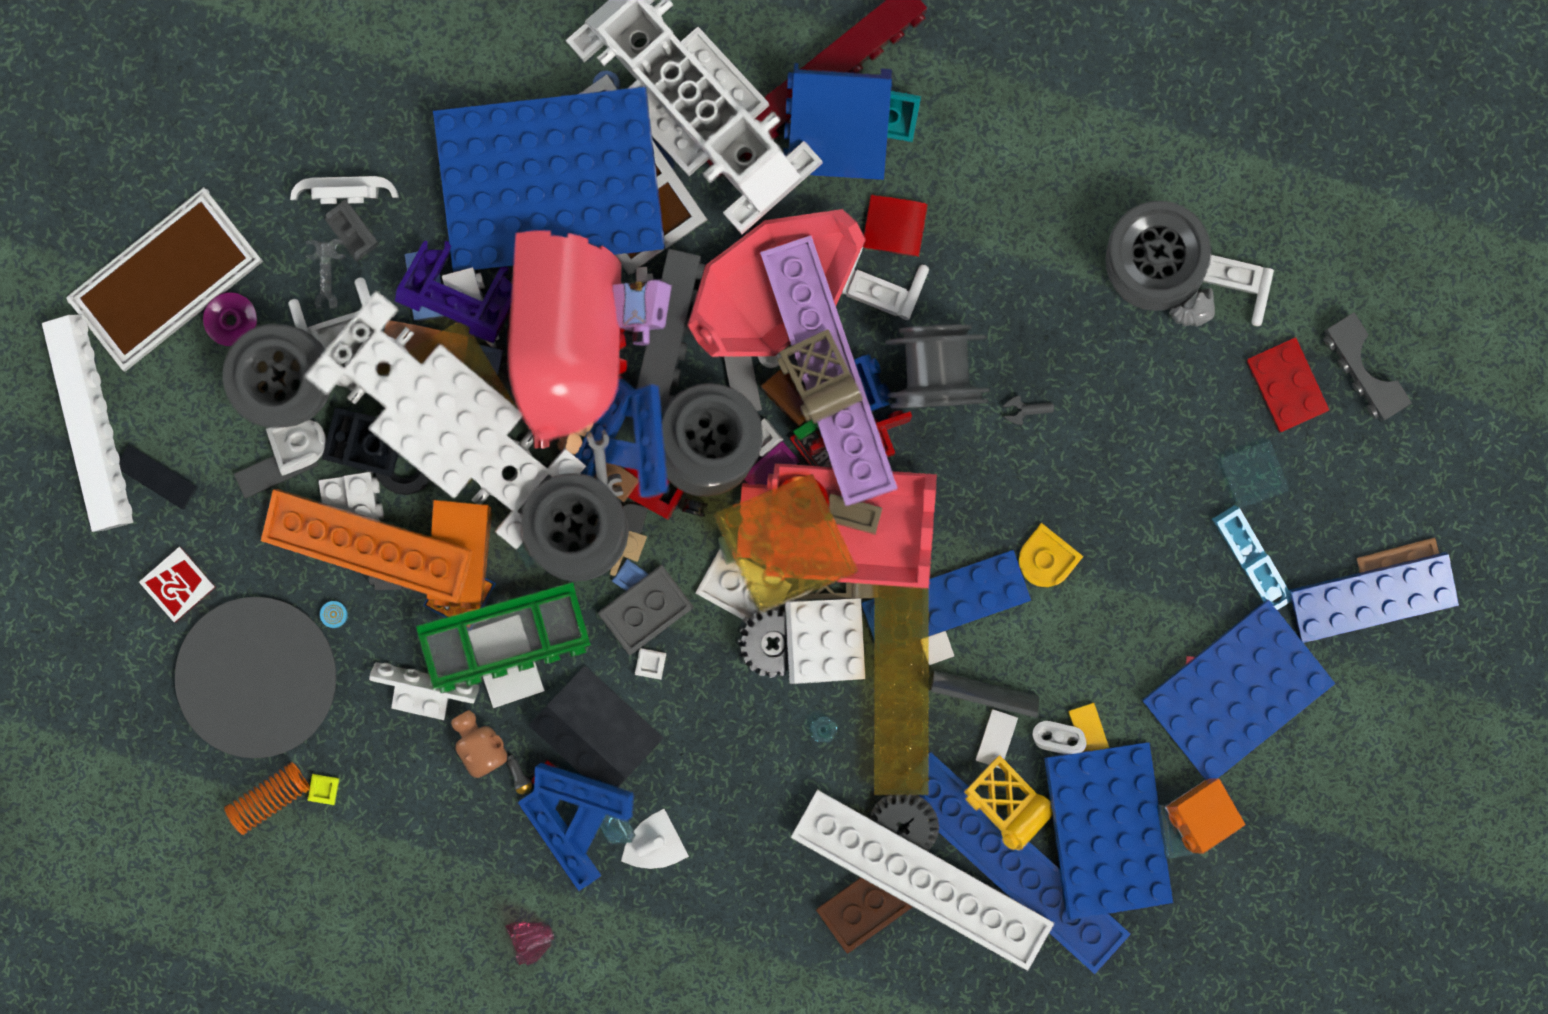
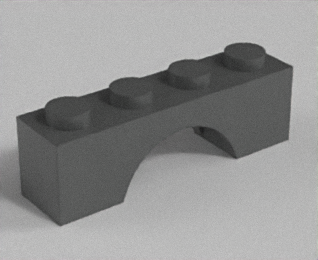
(1347, 340)

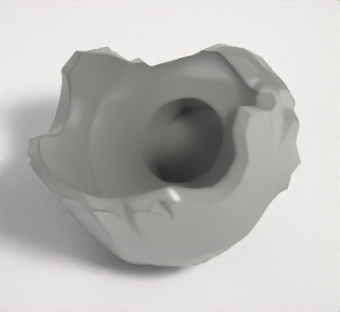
(1199, 313)

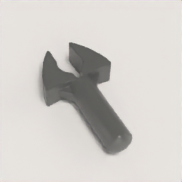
(1029, 409)

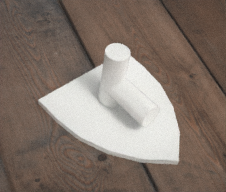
(654, 844)

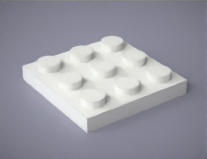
(825, 640)

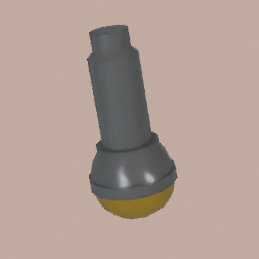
(521, 783)

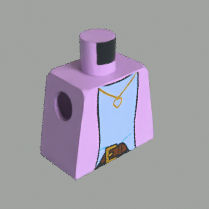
(641, 307)

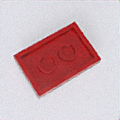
(1287, 385)

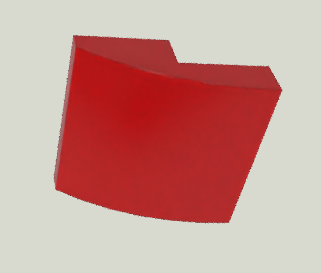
(895, 225)

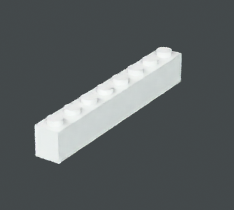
(87, 422)

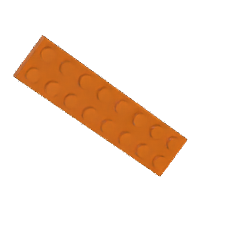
(366, 545)

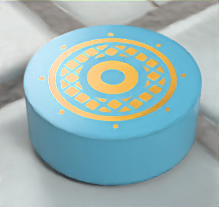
(333, 614)

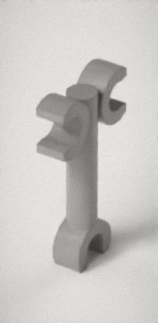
(600, 463)

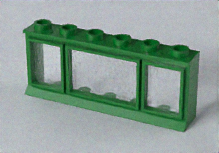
(503, 638)

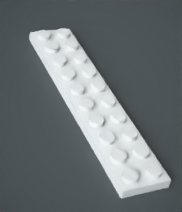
(922, 880)

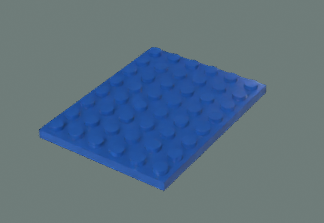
(551, 167)

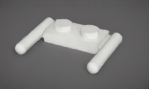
(1240, 277)
(884, 294)
(328, 331)

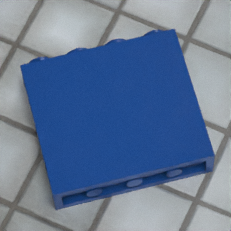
(840, 120)

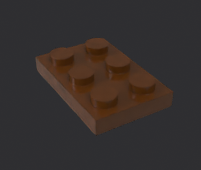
(860, 912)

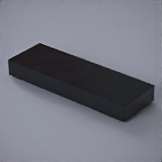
(156, 477)

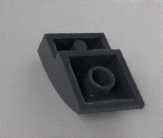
(356, 446)

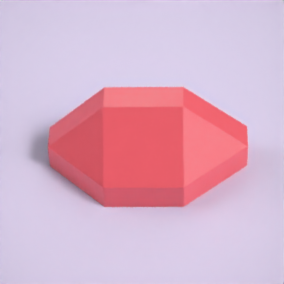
(735, 300)

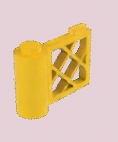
(1021, 822)

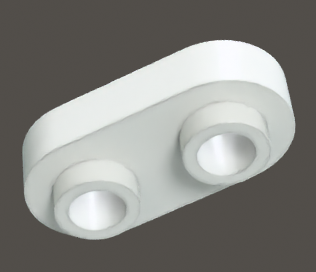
(1060, 739)

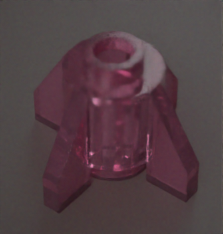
(529, 940)

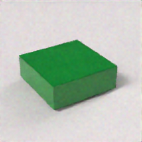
(806, 430)

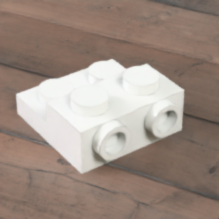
(354, 494)

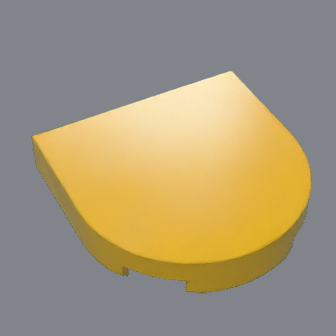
(1047, 558)

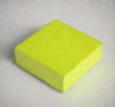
(323, 789)

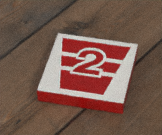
(177, 584)

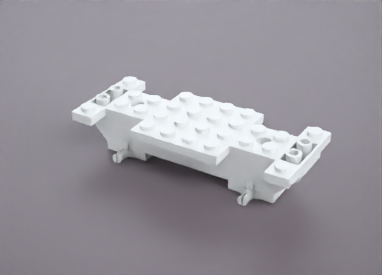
(698, 105)
(439, 415)

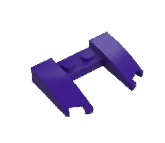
(421, 290)

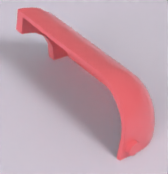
(563, 332)

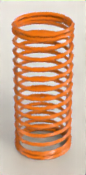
(292, 771)

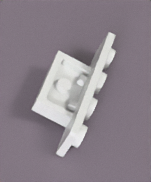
(415, 692)

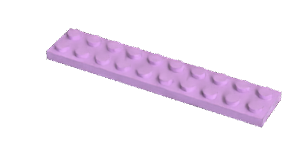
(806, 311)

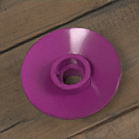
(220, 309)

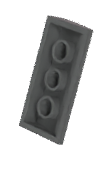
(985, 693)

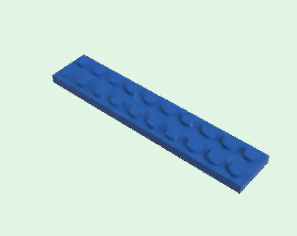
(1021, 874)

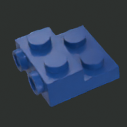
(875, 391)

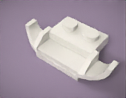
(350, 188)

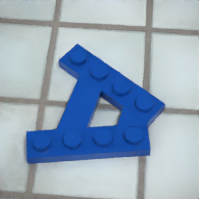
(647, 453)
(595, 802)

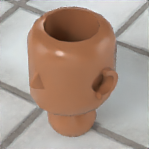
(479, 747)

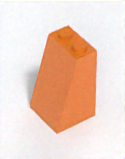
(470, 528)

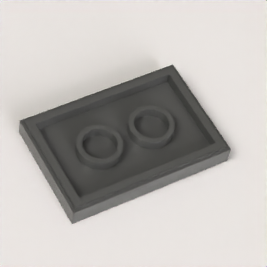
(645, 609)

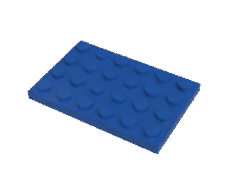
(1238, 691)
(1108, 830)

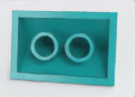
(903, 116)

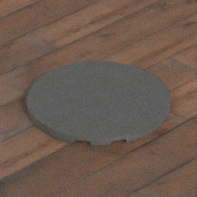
(255, 677)

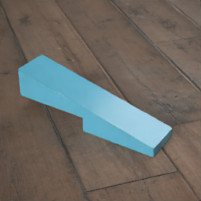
(1252, 557)

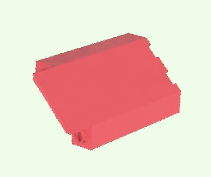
(904, 535)

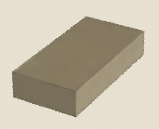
(856, 516)

